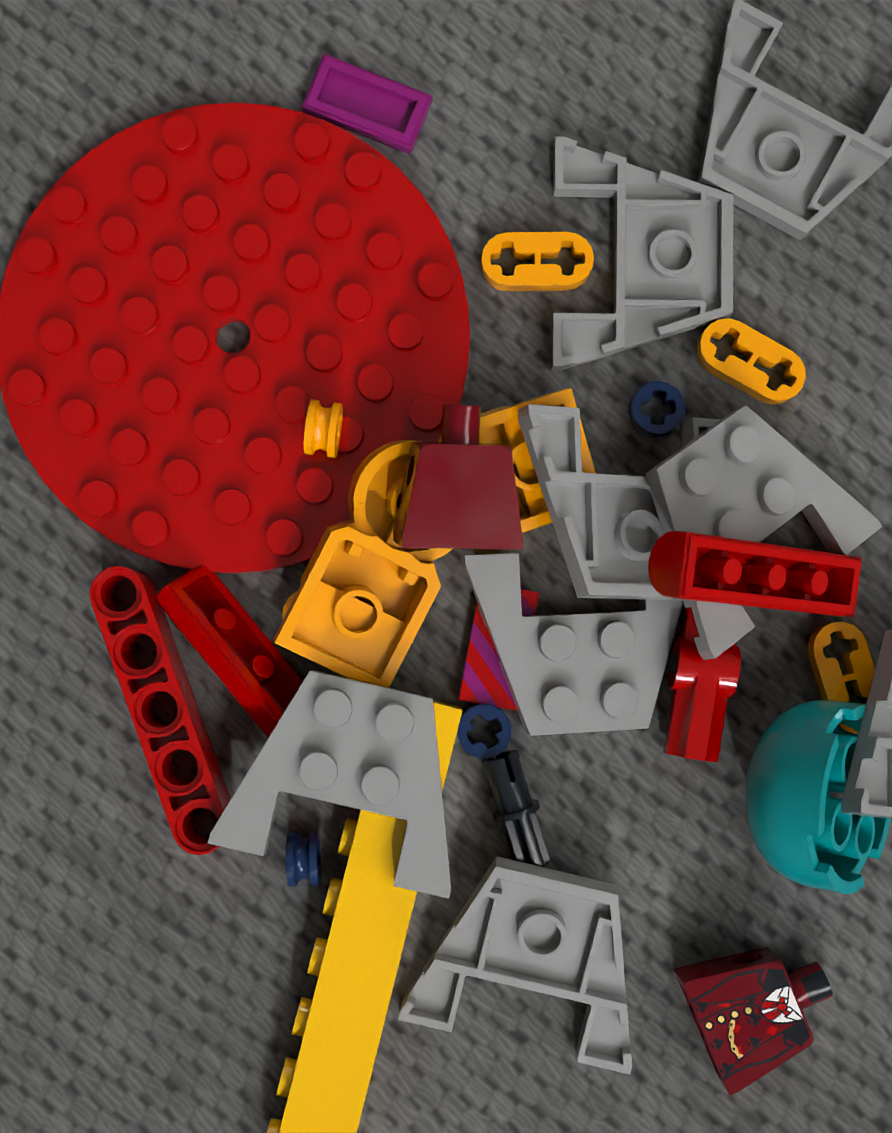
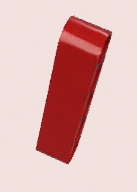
(139, 689)

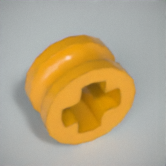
(323, 428)

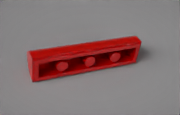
(753, 574)
(231, 645)

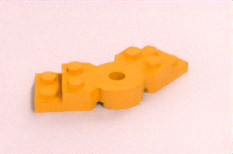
(367, 593)

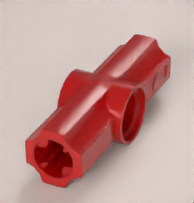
(699, 696)

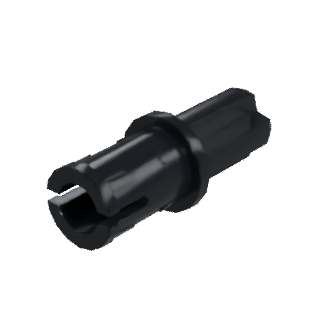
(516, 808)

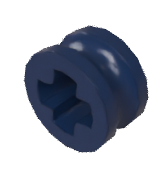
(669, 422)
(478, 747)
(303, 858)

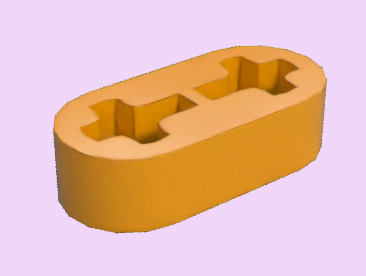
(537, 247)
(757, 349)
(827, 670)

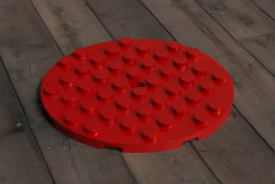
(122, 311)

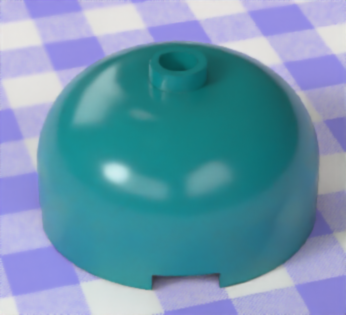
(790, 800)

